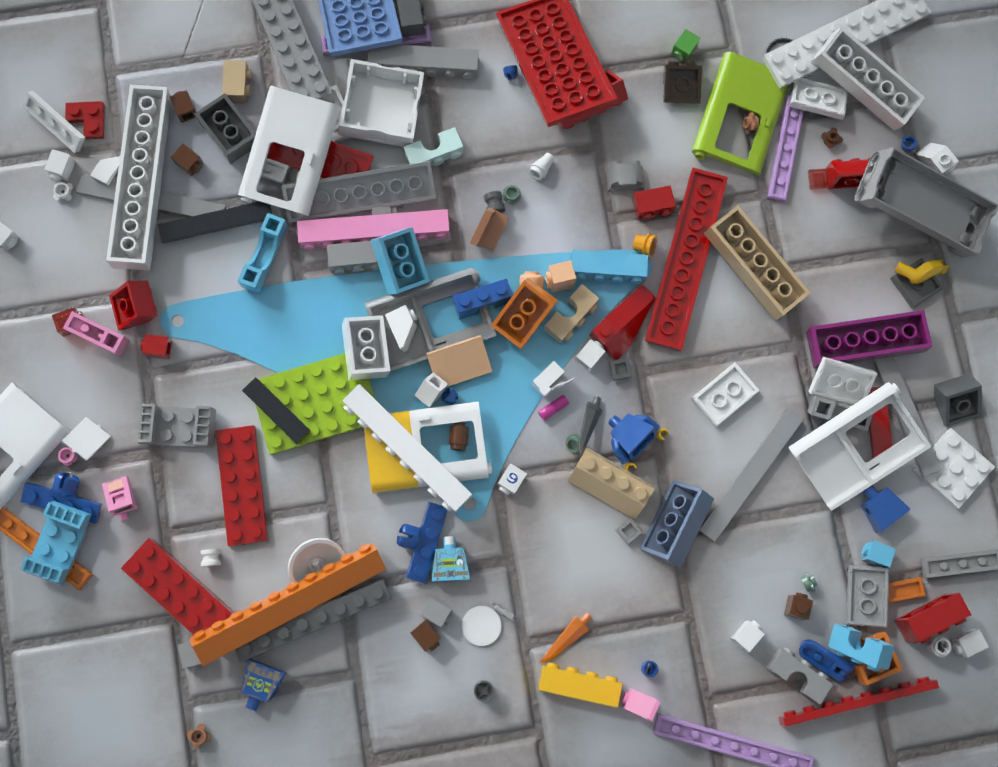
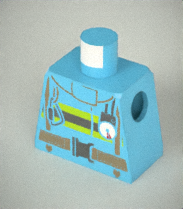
(450, 563)

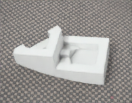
(106, 170)

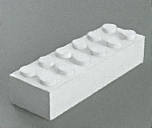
(868, 78)

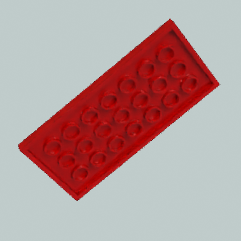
(556, 59)

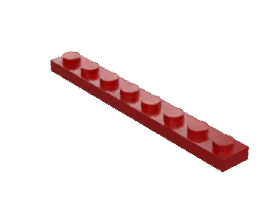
(849, 703)

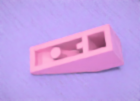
(96, 334)
(640, 704)

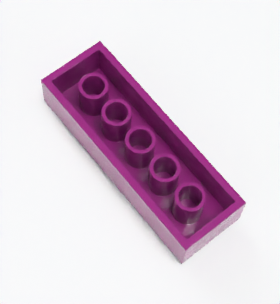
(870, 338)

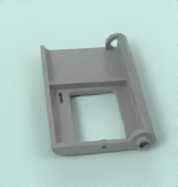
(417, 298)

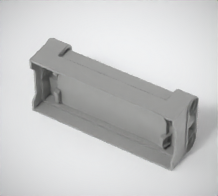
(926, 200)

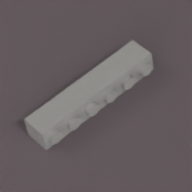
(427, 59)

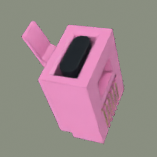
(120, 497)

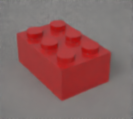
(933, 618)

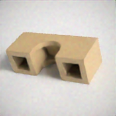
(561, 327)

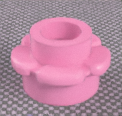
(62, 456)

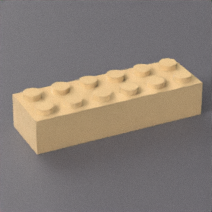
(757, 262)

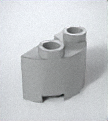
(625, 176)

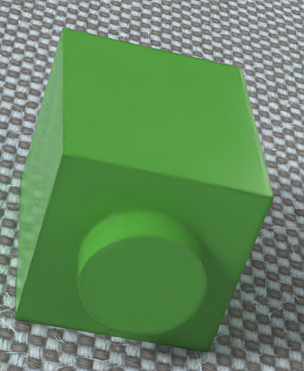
(685, 45)

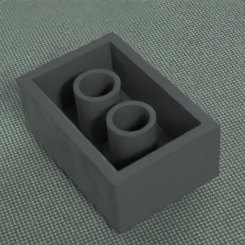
(226, 128)

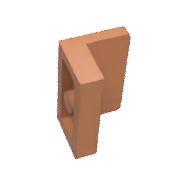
(490, 229)

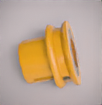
(645, 244)

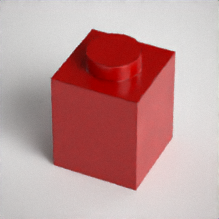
(156, 346)

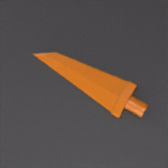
(573, 631)

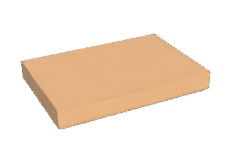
(460, 361)

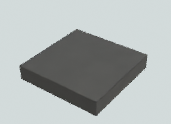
(916, 293)

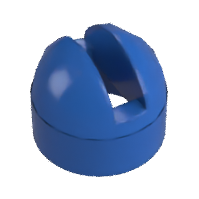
(510, 72)
(905, 142)
(449, 396)
(652, 669)

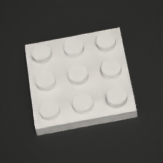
(961, 469)

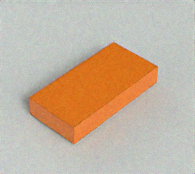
(906, 590)

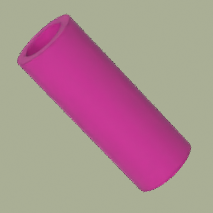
(553, 407)

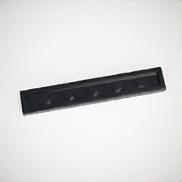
(213, 221)

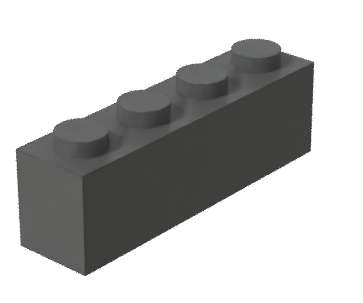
(411, 18)

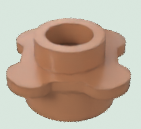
(750, 123)
(197, 742)

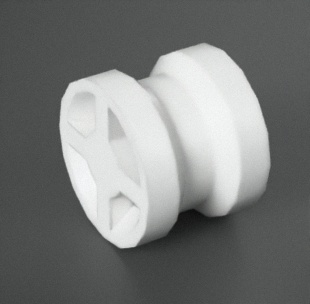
(210, 557)

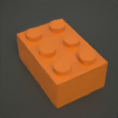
(524, 313)

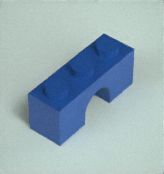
(471, 301)

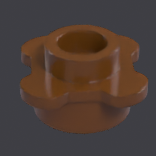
(830, 143)

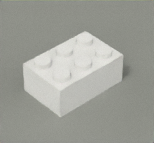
(365, 347)

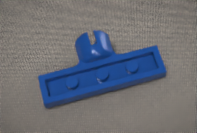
(64, 492)
(423, 541)

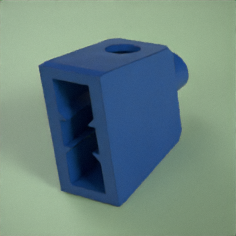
(882, 508)

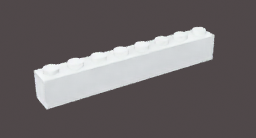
(407, 448)

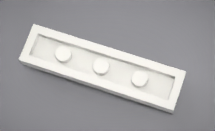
(53, 121)

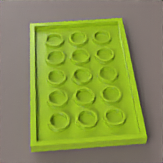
(315, 398)

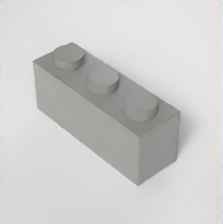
(351, 256)

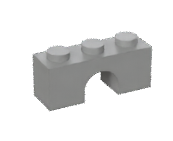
(829, 408)
(814, 685)

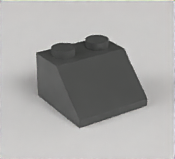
(958, 399)

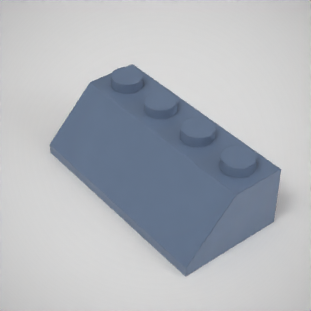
(677, 523)

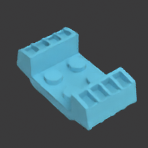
(57, 543)

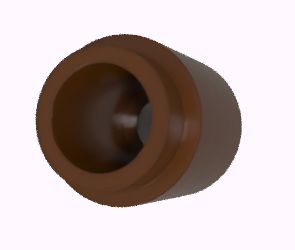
(458, 436)

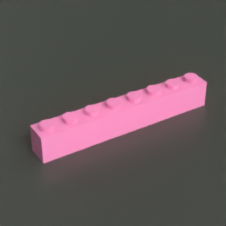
(365, 228)

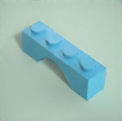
(270, 239)
(632, 269)

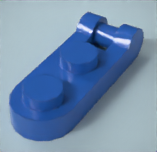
(825, 660)

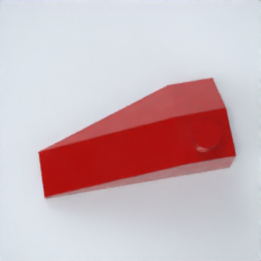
(621, 326)

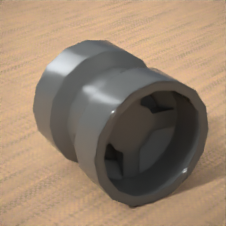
(494, 201)
(483, 690)

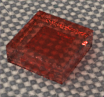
(818, 178)

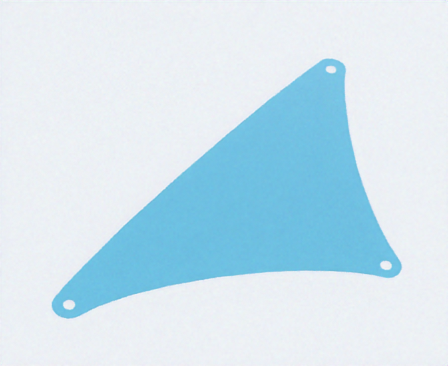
(304, 320)

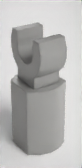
(387, 210)

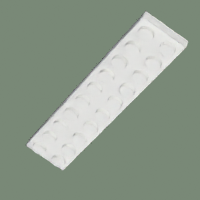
(866, 24)

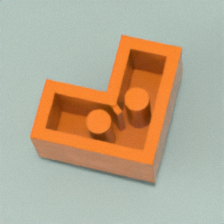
(866, 676)

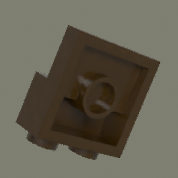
(682, 83)

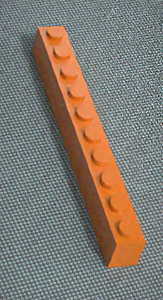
(286, 604)

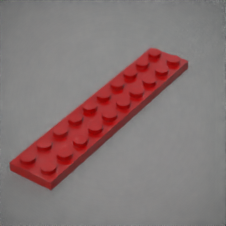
(686, 260)

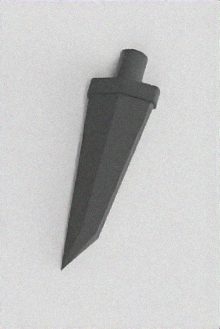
(590, 420)

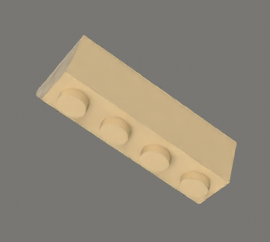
(611, 483)

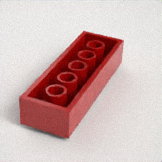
(175, 587)

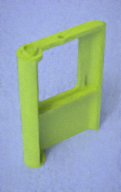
(747, 87)

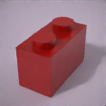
(654, 202)

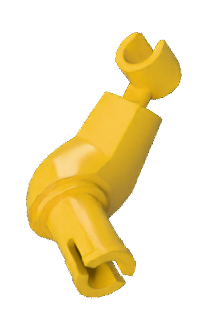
(923, 272)

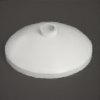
(318, 549)

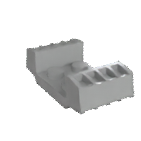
(177, 426)

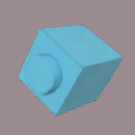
(878, 554)

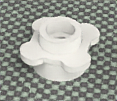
(59, 187)

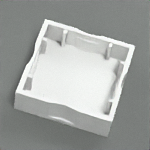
(381, 103)

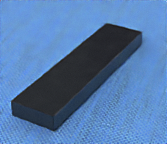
(276, 411)

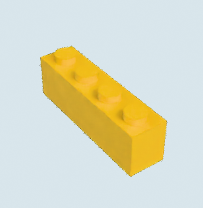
(580, 686)

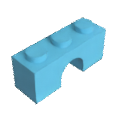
(874, 653)

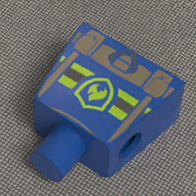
(260, 683)

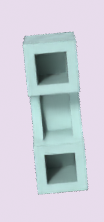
(449, 148)

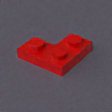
(91, 114)

